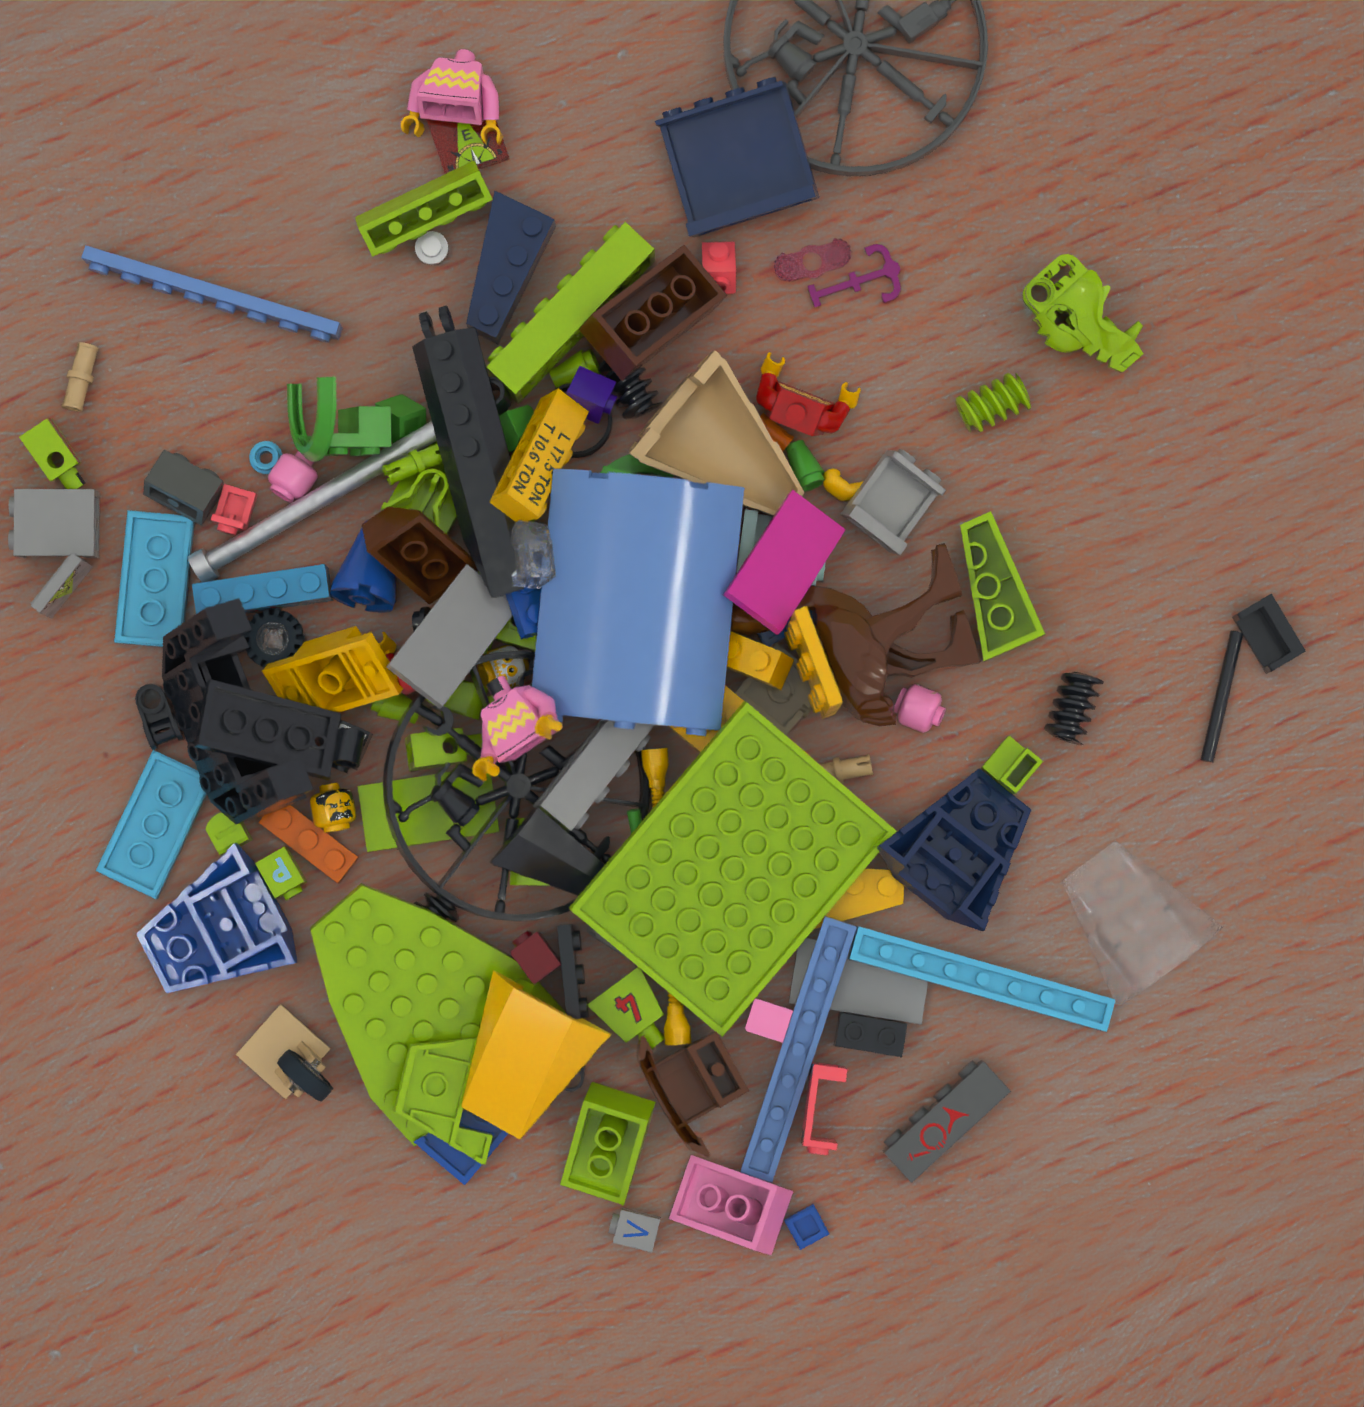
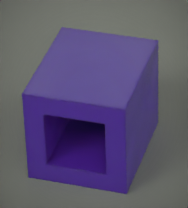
(592, 393)

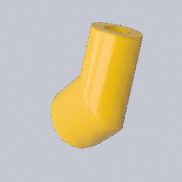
(838, 486)

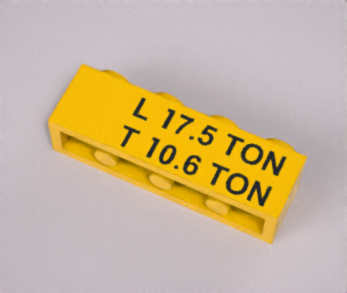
(542, 447)

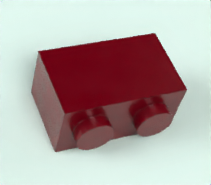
(535, 956)

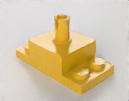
(335, 672)

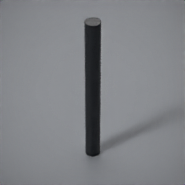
(1221, 696)

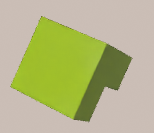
(1011, 765)

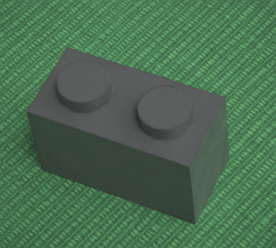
(183, 486)

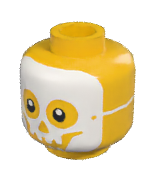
(504, 667)

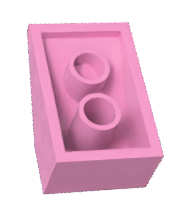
(731, 1205)

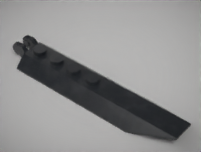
(469, 443)

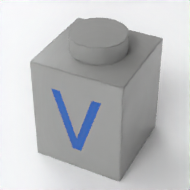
(634, 1229)

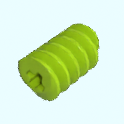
(993, 402)

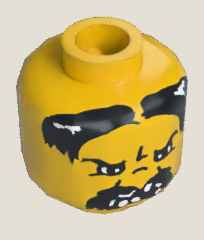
(333, 808)

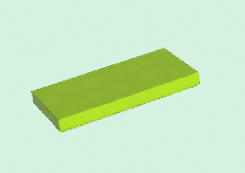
(425, 823)

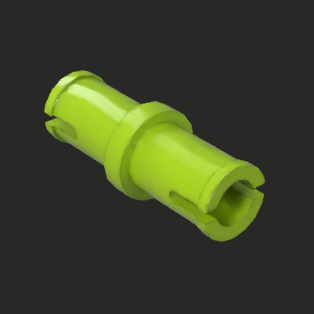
(412, 464)

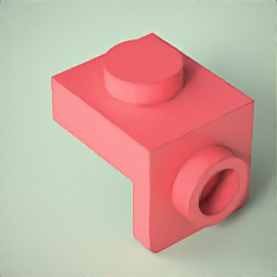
(720, 263)
(234, 509)

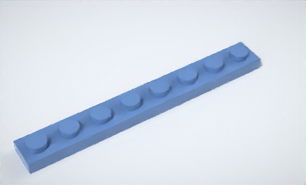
(198, 291)
(798, 1049)

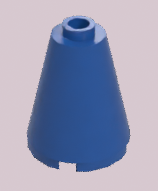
(364, 580)

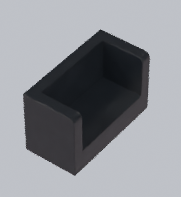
(1269, 633)

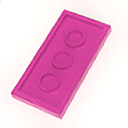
(784, 562)

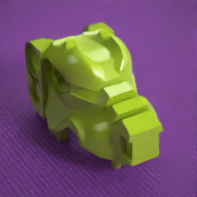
(1083, 300)

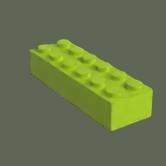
(557, 321)

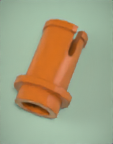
(776, 432)

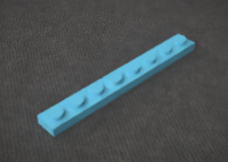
(981, 979)

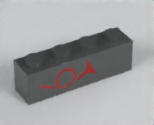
(946, 1120)

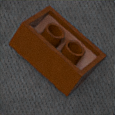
(415, 551)

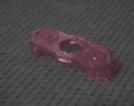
(833, 256)

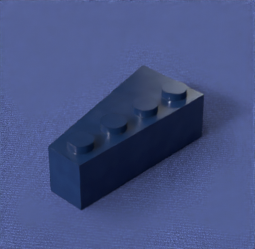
(506, 264)

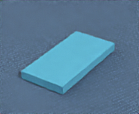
(153, 577)
(154, 825)

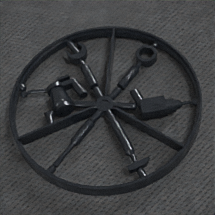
(462, 807)

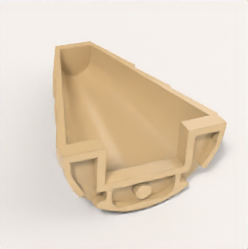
(717, 436)

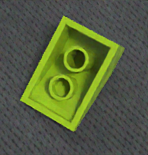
(607, 1143)

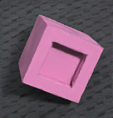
(768, 1020)

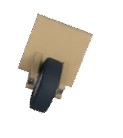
(288, 1056)

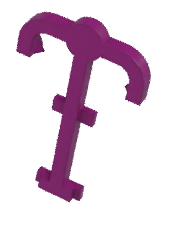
(890, 270)

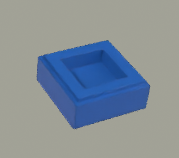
(806, 1226)

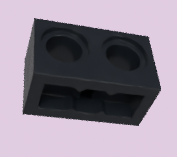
(870, 1034)

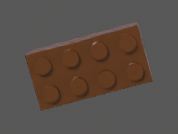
(652, 312)

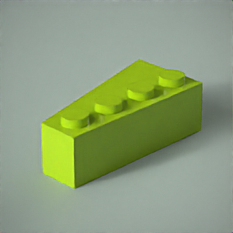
(999, 596)

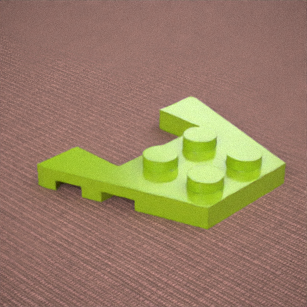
(434, 1092)

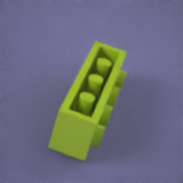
(423, 209)

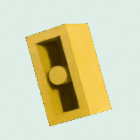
(758, 661)

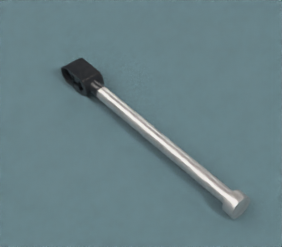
(207, 563)

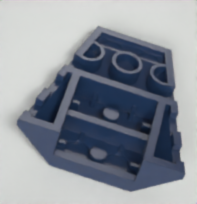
(959, 849)

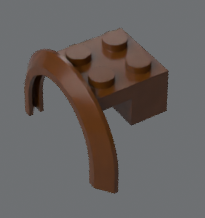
(692, 1083)

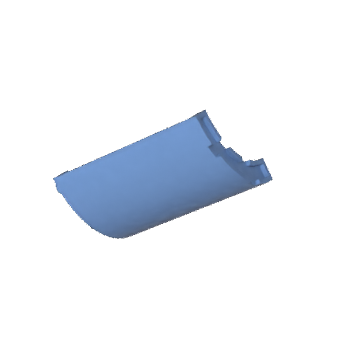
(638, 599)

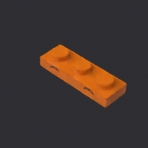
(310, 842)

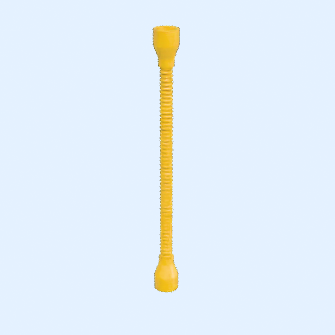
(655, 764)

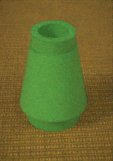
(805, 466)

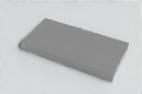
(451, 638)
(867, 989)

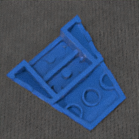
(219, 927)

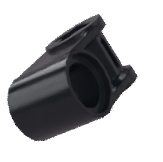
(158, 718)

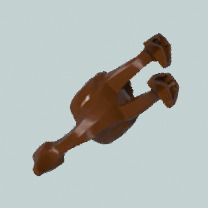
(862, 645)

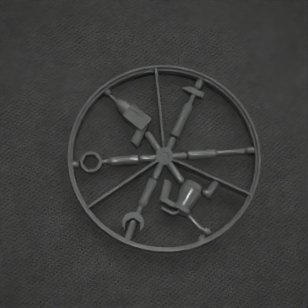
(799, 65)

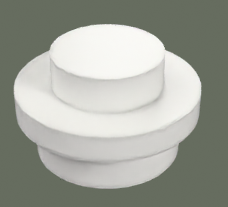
(431, 248)

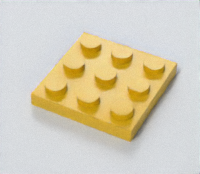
(813, 664)

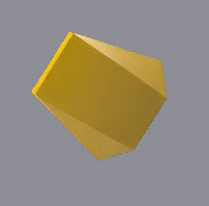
(524, 1056)

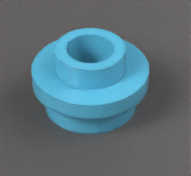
(256, 453)

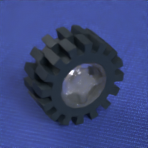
(267, 630)

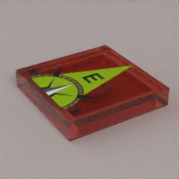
(463, 143)

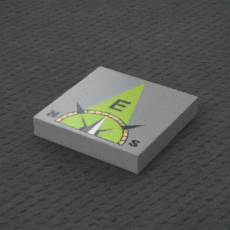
(61, 585)

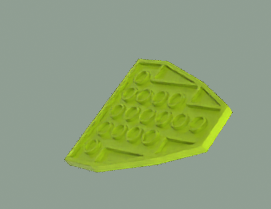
(402, 981)

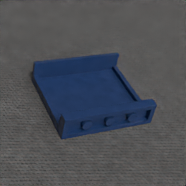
(738, 157)

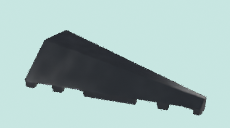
(548, 854)

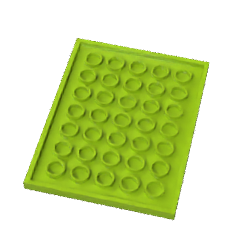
(732, 869)

